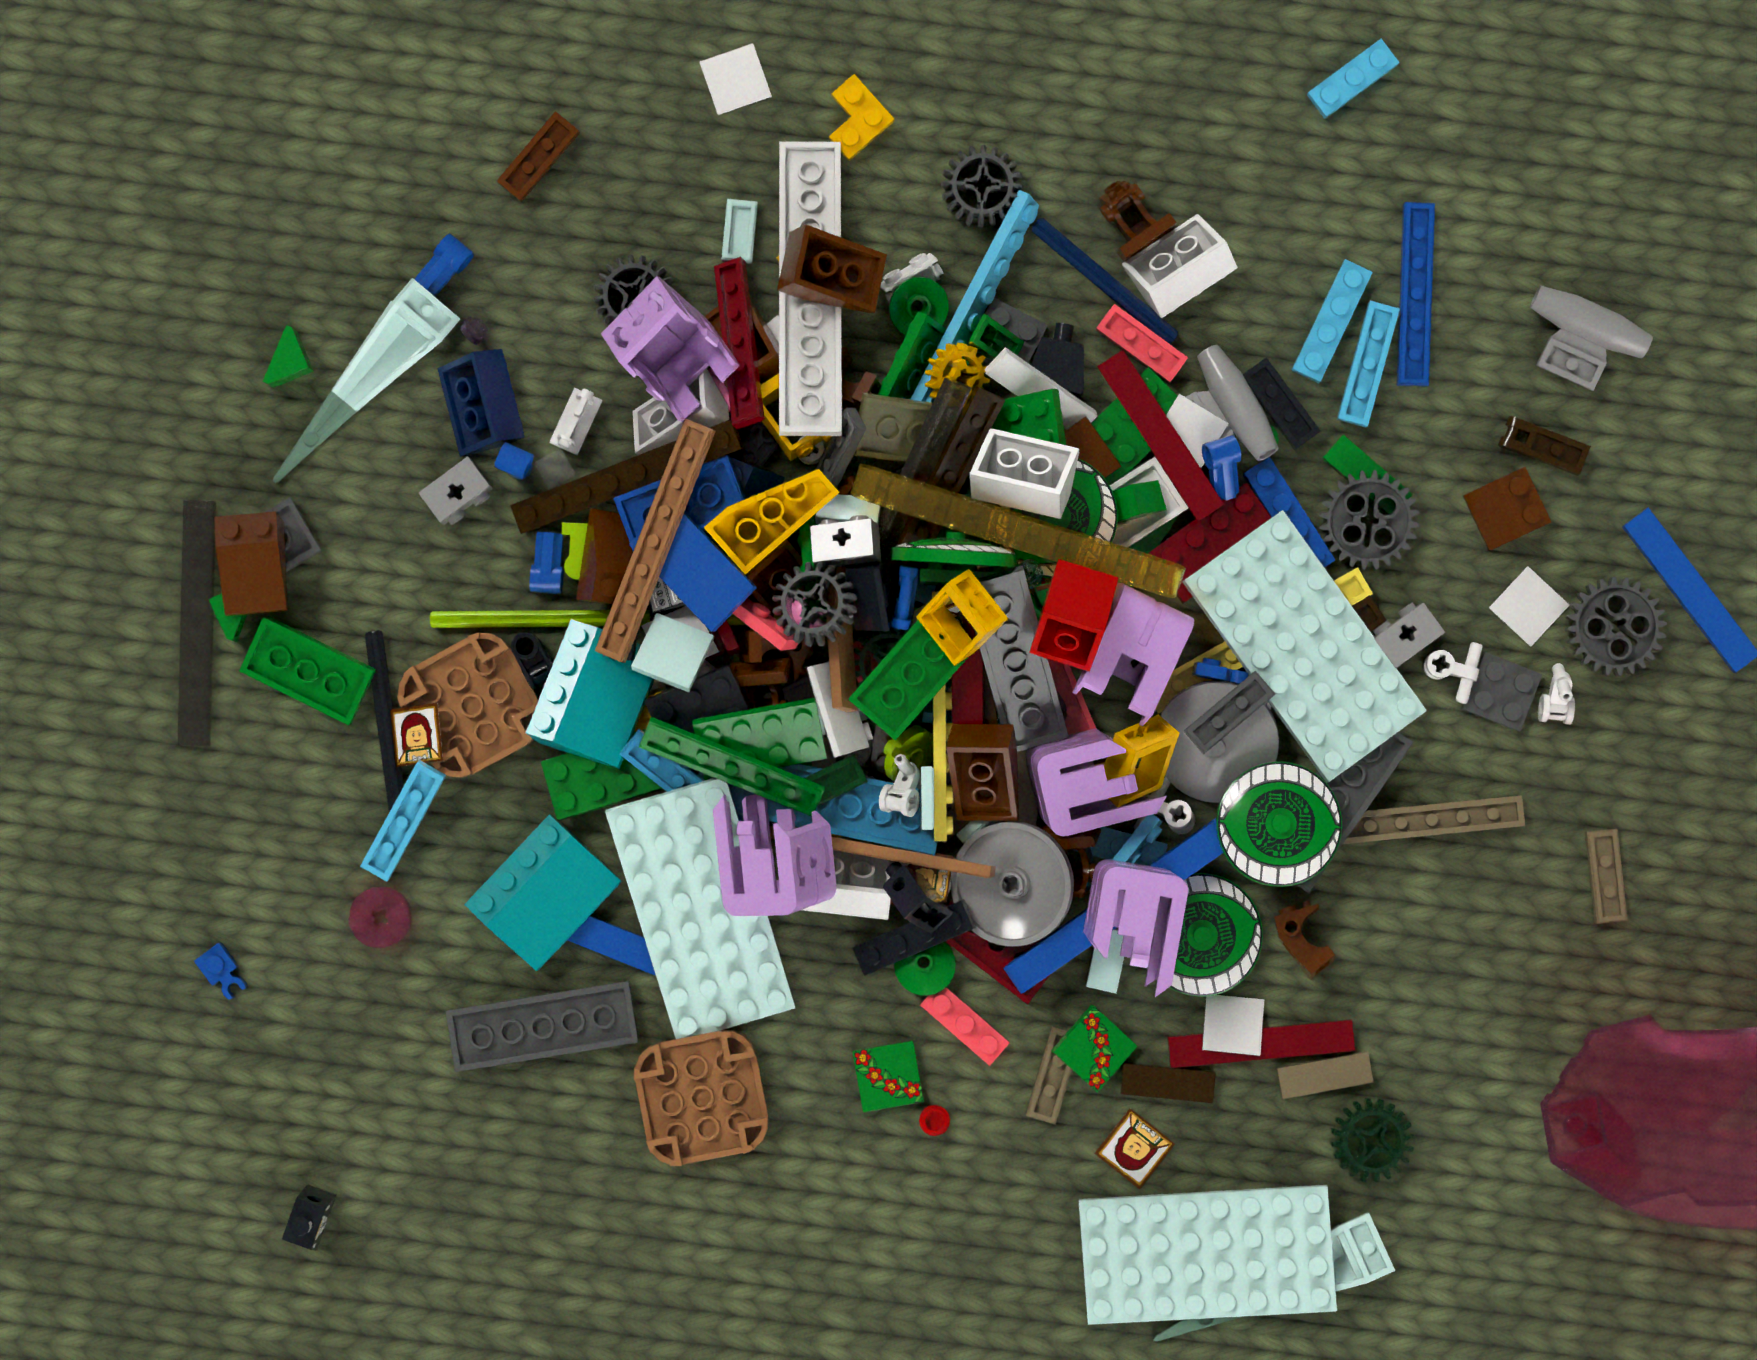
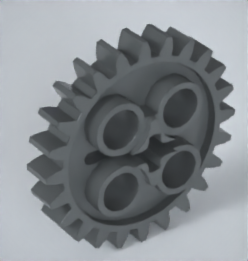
(1340, 517)
(1598, 648)

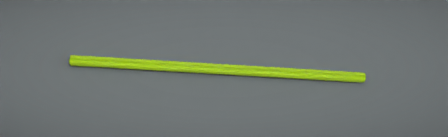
(534, 618)

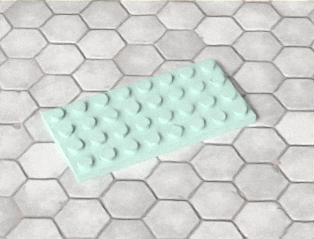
(1306, 644)
(707, 962)
(1207, 1254)

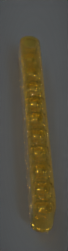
(1016, 530)

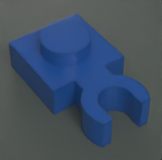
(1211, 670)
(219, 966)

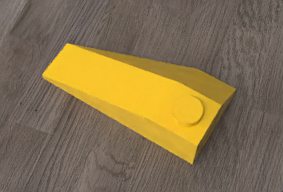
(762, 522)

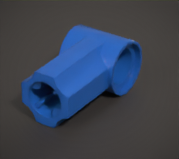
(449, 258)
(1221, 460)
(514, 461)
(546, 572)

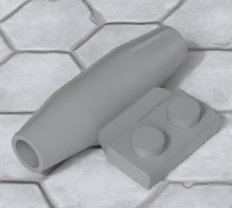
(1584, 334)
(1234, 403)

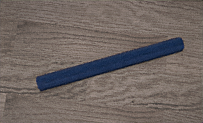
(1104, 280)

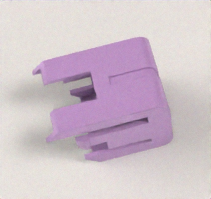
(668, 346)
(1144, 632)
(1074, 792)
(748, 869)
(1146, 908)

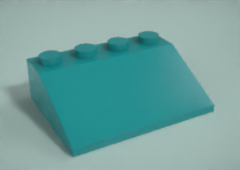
(589, 700)
(543, 892)

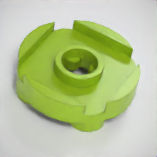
(914, 744)

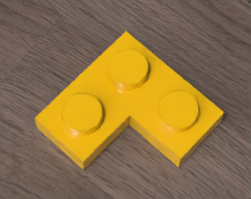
(866, 119)

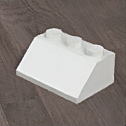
(1180, 265)
(657, 425)
(1024, 473)
(843, 729)
(858, 887)

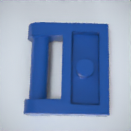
(907, 596)

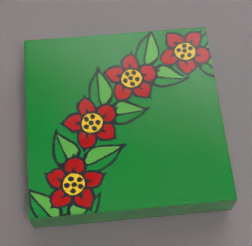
(1094, 1048)
(888, 1076)

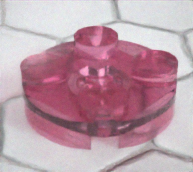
(362, 918)

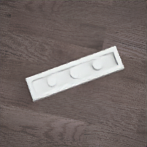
(1025, 379)

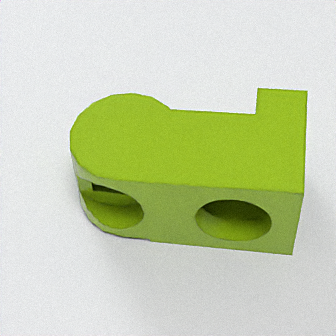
(577, 536)

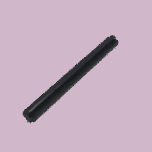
(382, 705)

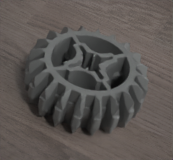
(968, 184)
(611, 282)
(791, 591)

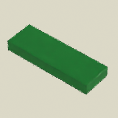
(1350, 459)

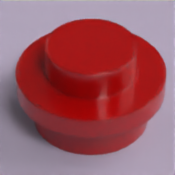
(934, 1120)

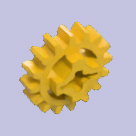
(950, 365)

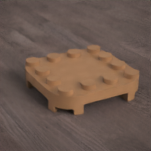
(479, 700)
(701, 1097)

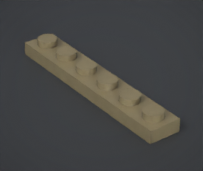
(1438, 819)

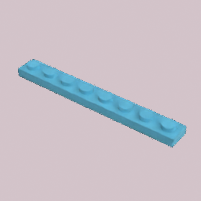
(986, 280)

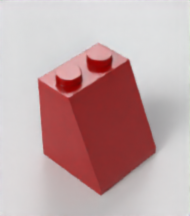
(1074, 615)

